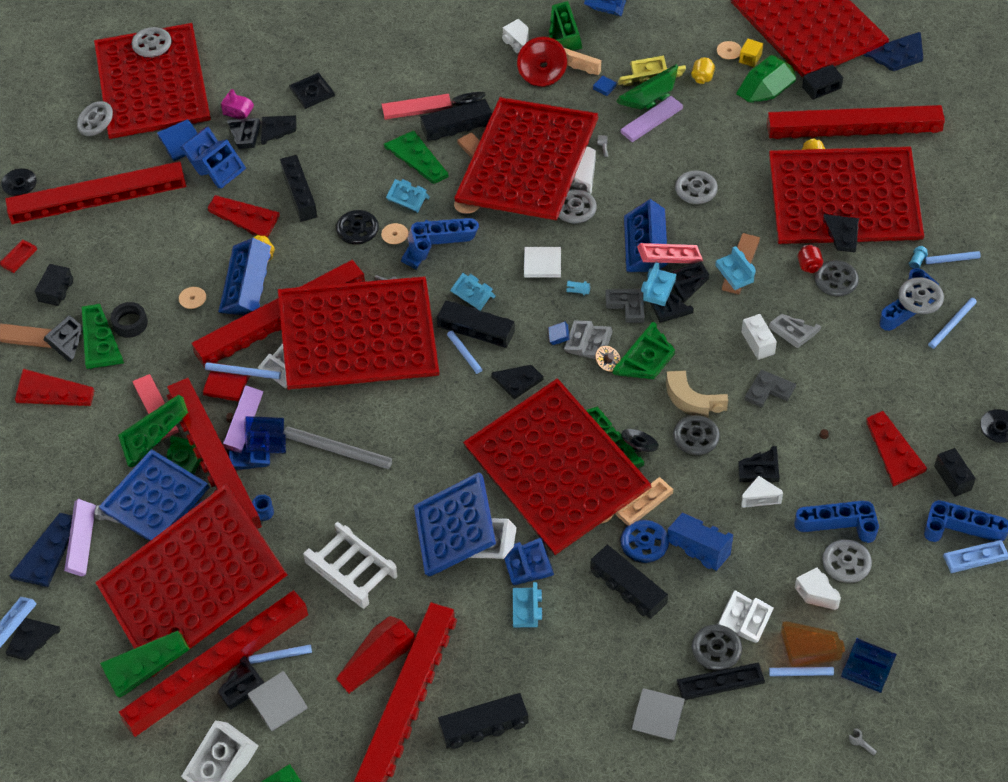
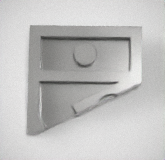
(793, 329)

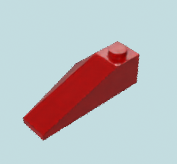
(379, 649)

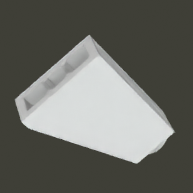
(584, 176)

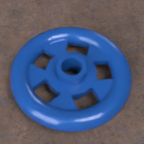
(656, 551)

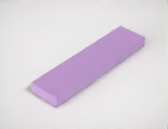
(651, 118)
(246, 407)
(80, 538)

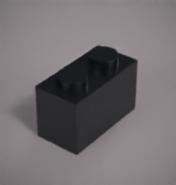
(822, 82)
(54, 284)
(954, 472)

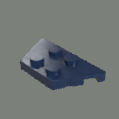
(899, 52)

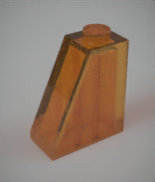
(810, 645)

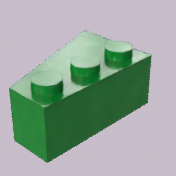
(564, 27)

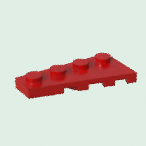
(247, 216)
(46, 389)
(898, 456)

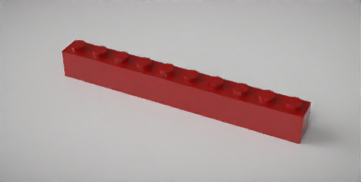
(855, 121)
(95, 192)
(262, 321)
(209, 447)
(213, 663)
(407, 694)

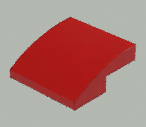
(225, 385)

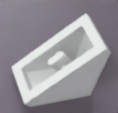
(761, 493)

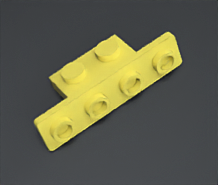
(646, 69)

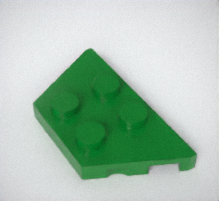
(646, 356)

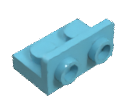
(407, 195)
(736, 269)
(658, 285)
(471, 291)
(526, 606)

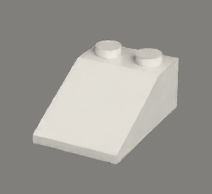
(220, 755)

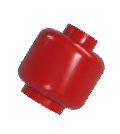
(810, 258)

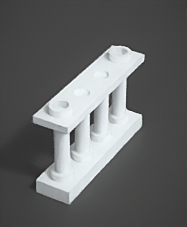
(345, 583)

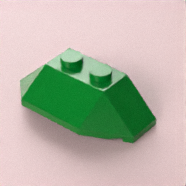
(767, 80)
(650, 91)

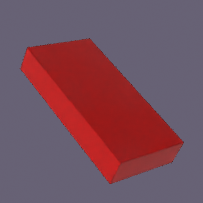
(18, 256)

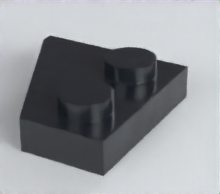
(277, 127)
(842, 231)

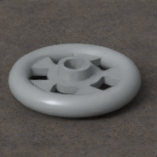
(151, 42)
(94, 118)
(696, 187)
(576, 206)
(921, 295)
(840, 574)

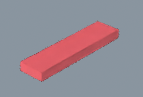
(416, 106)
(669, 253)
(151, 397)

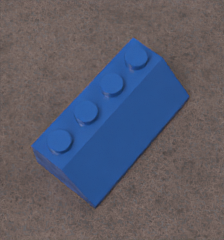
(643, 225)
(245, 277)

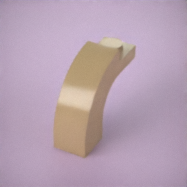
(691, 401)

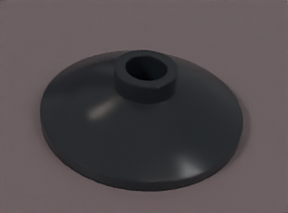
(468, 98)
(18, 182)
(991, 421)
(639, 440)

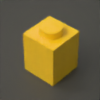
(751, 52)

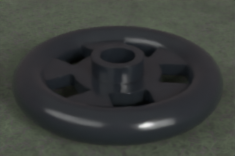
(350, 216)

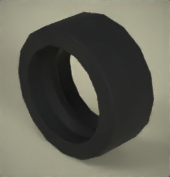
(129, 330)

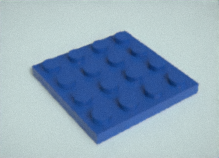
(154, 496)
(454, 524)

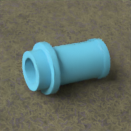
(919, 254)
(583, 288)

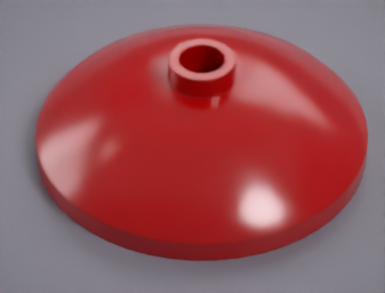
(540, 51)

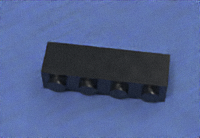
(456, 120)
(298, 188)
(476, 324)
(628, 581)
(483, 720)

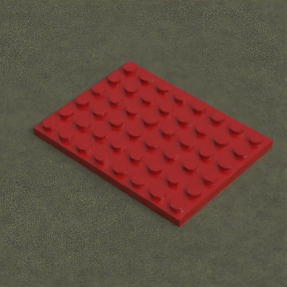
(813, 31)
(152, 90)
(527, 158)
(845, 182)
(357, 332)
(557, 466)
(192, 574)

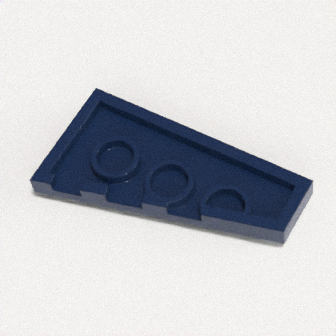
(45, 555)

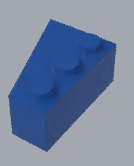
(700, 541)

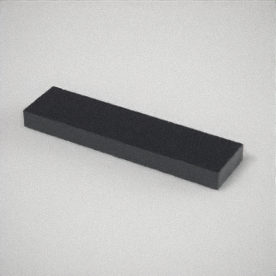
(720, 681)

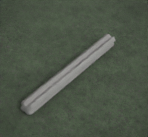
(338, 447)

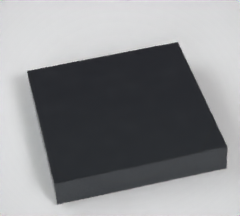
(312, 90)

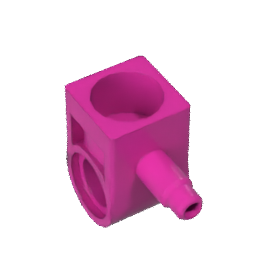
(236, 106)

